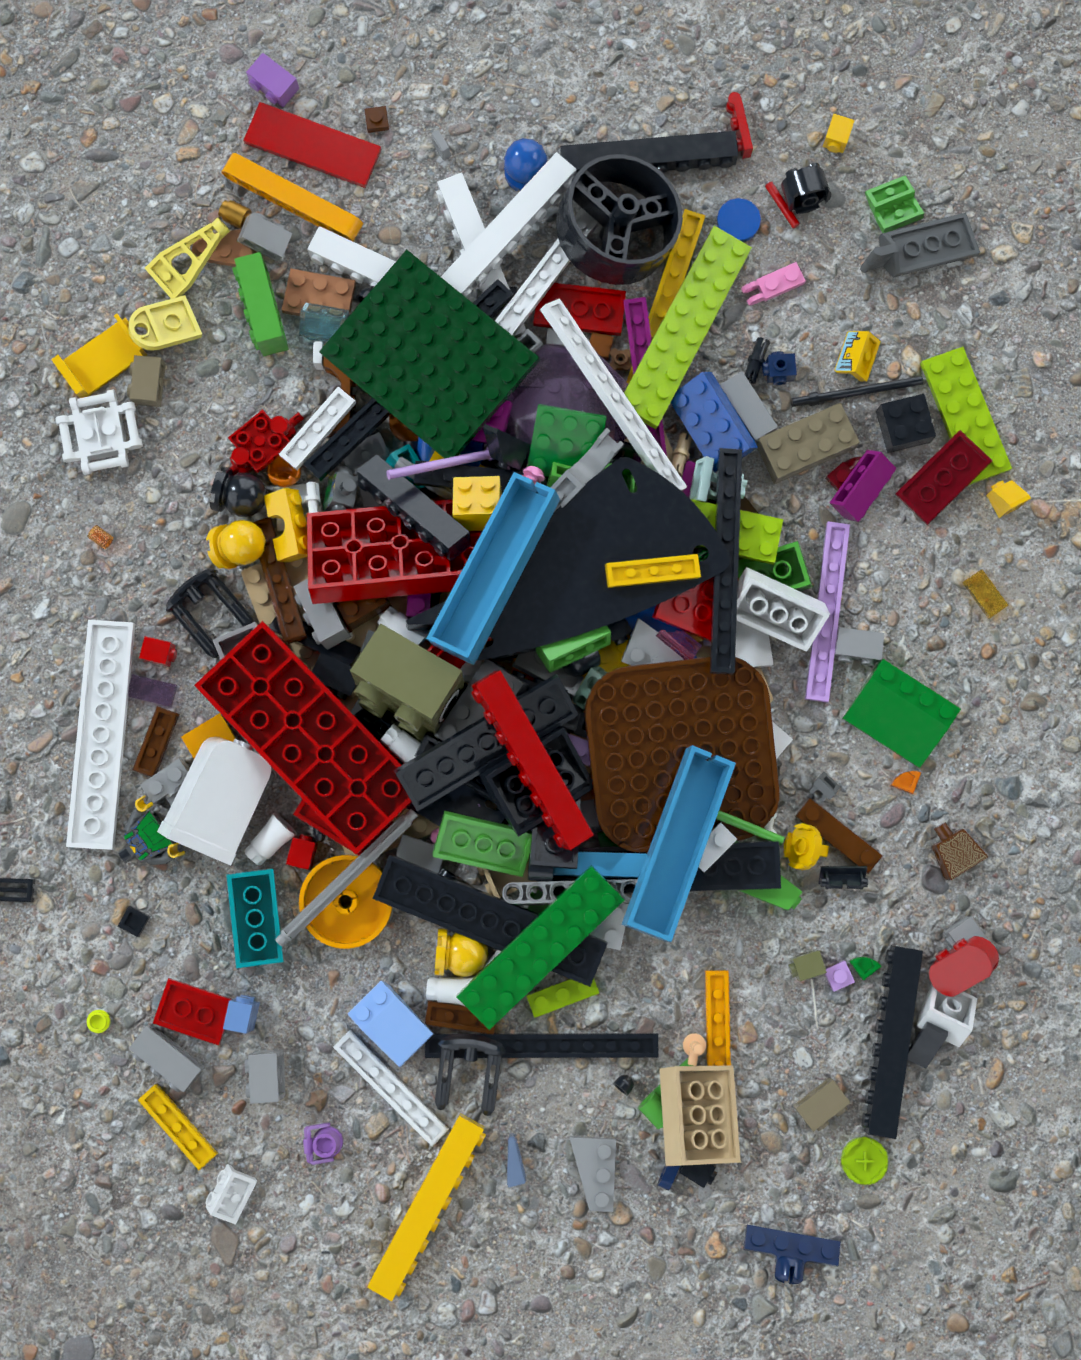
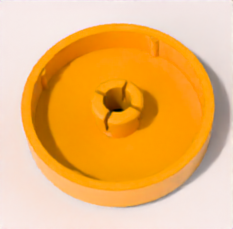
(340, 925)

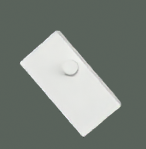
(779, 609)

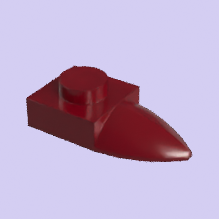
(841, 472)

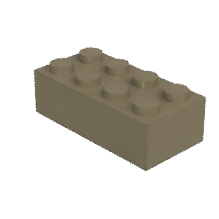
(807, 443)

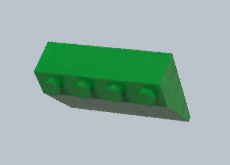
(901, 713)

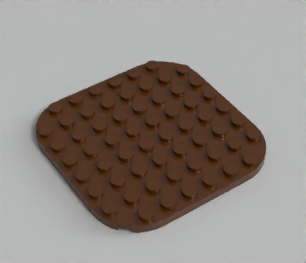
(647, 718)

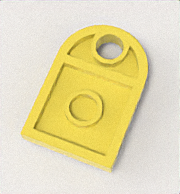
(166, 324)

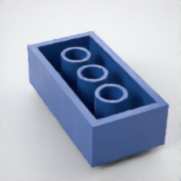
(711, 418)

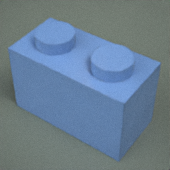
(241, 1014)

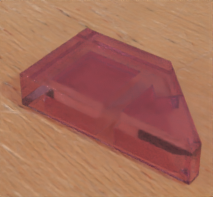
(680, 643)

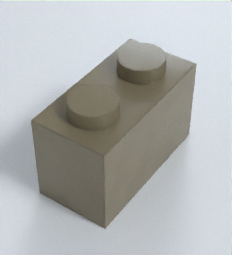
(146, 381)
(822, 1105)

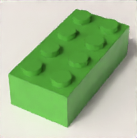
(260, 304)

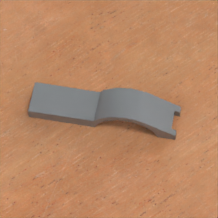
(586, 468)

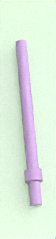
(438, 464)

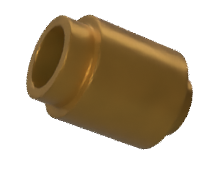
(233, 213)

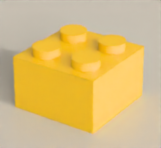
(475, 500)

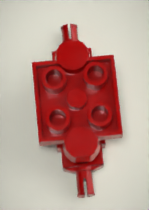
(261, 441)

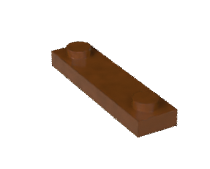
(839, 835)

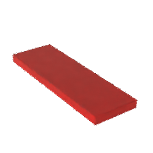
(312, 144)

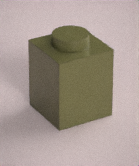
(807, 965)

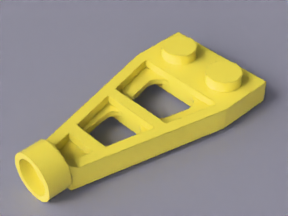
(168, 277)

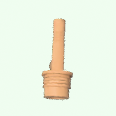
(694, 1046)

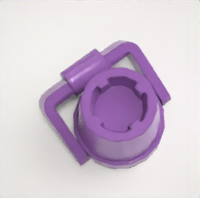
(325, 1143)

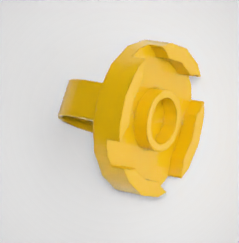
(804, 847)

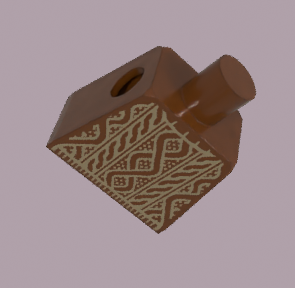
(956, 851)

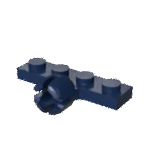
(791, 1251)

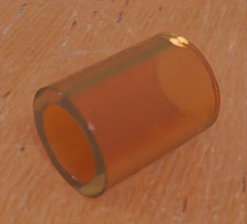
(100, 537)

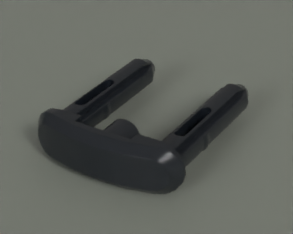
(191, 590)
(472, 1045)

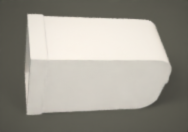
(217, 798)

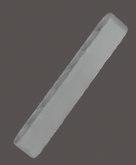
(548, 888)

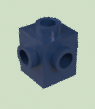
(780, 368)

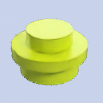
(98, 1021)

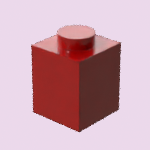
(158, 651)
(302, 852)

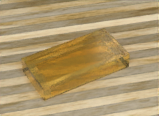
(985, 594)

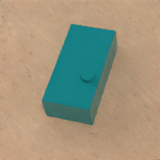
(254, 918)

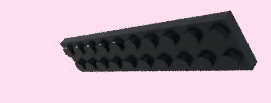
(738, 868)
(474, 913)

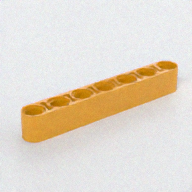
(291, 197)

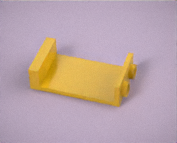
(99, 359)

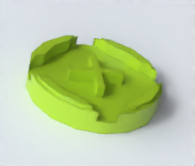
(864, 1160)

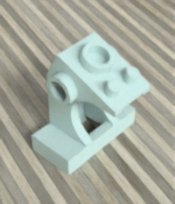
(703, 477)

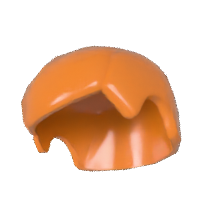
(282, 473)

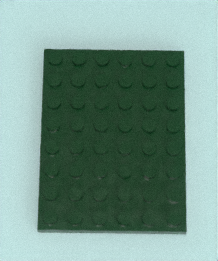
(429, 356)

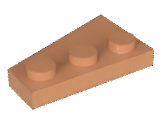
(226, 251)

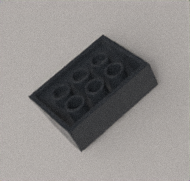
(514, 798)

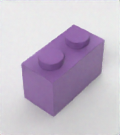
(272, 80)

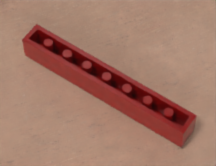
(532, 760)

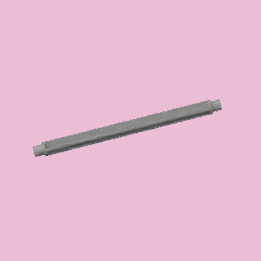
(346, 877)

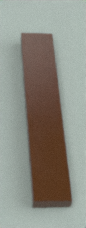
(280, 587)

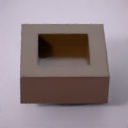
(376, 119)

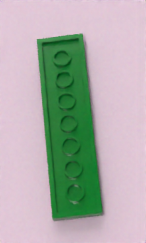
(540, 947)

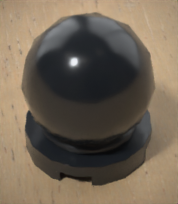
(239, 493)

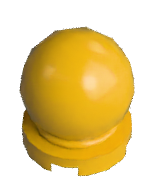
(235, 544)
(459, 954)

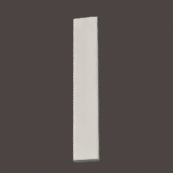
(391, 1088)

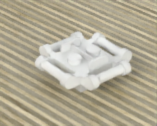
(99, 432)

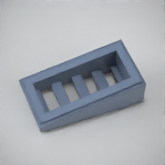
(515, 1168)

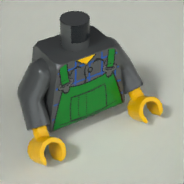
(340, 490)
(144, 839)

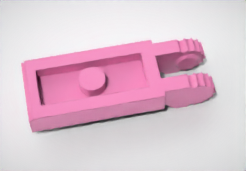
(775, 283)

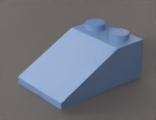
(390, 1023)

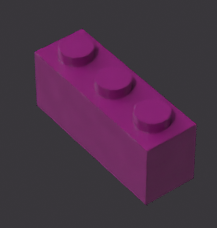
(863, 485)

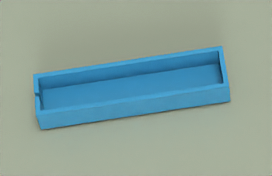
(493, 568)
(678, 844)

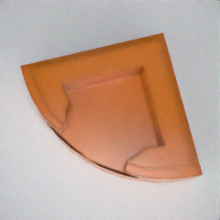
(906, 781)

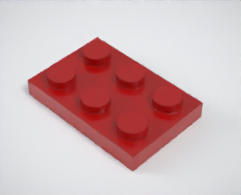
(192, 1011)

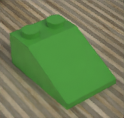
(787, 569)

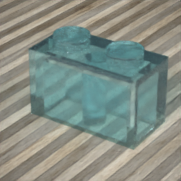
(320, 321)

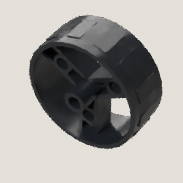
(616, 217)

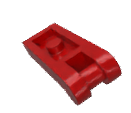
(739, 124)

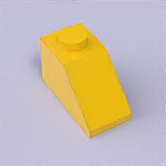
(1007, 497)

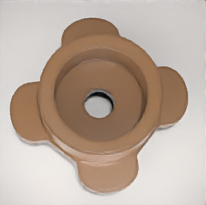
(620, 365)

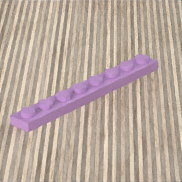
(830, 593)

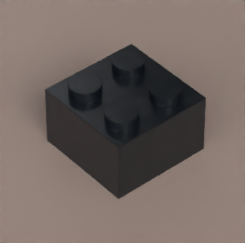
(905, 423)

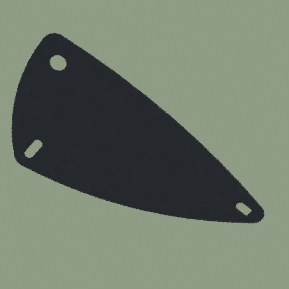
(565, 578)

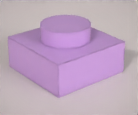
(839, 976)

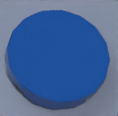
(739, 219)

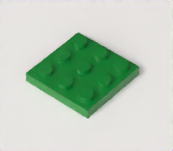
(562, 436)

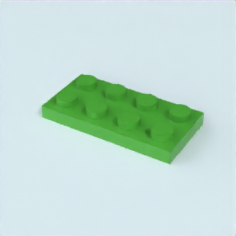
(482, 844)

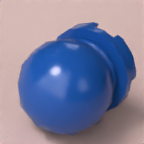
(523, 162)

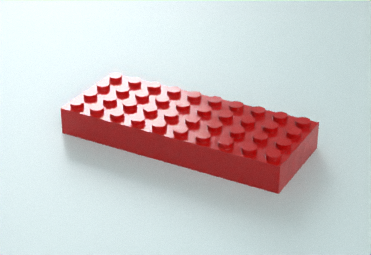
(375, 556)
(307, 736)

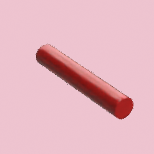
(782, 204)

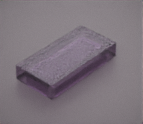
(152, 690)

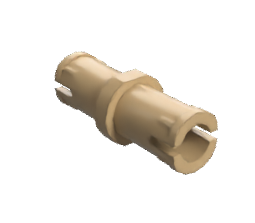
(681, 453)

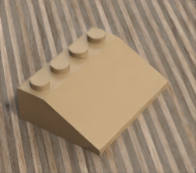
(699, 1115)

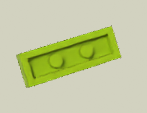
(559, 996)

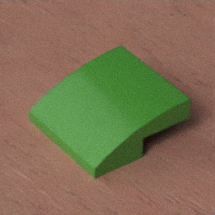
(894, 204)

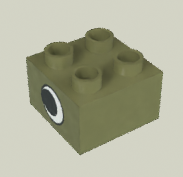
(406, 682)

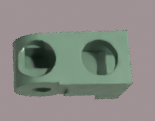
(591, 678)

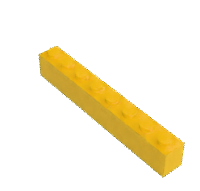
(426, 1206)

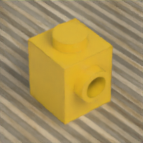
(838, 133)

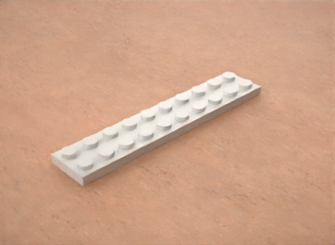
(100, 735)

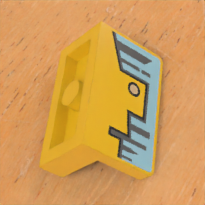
(858, 354)

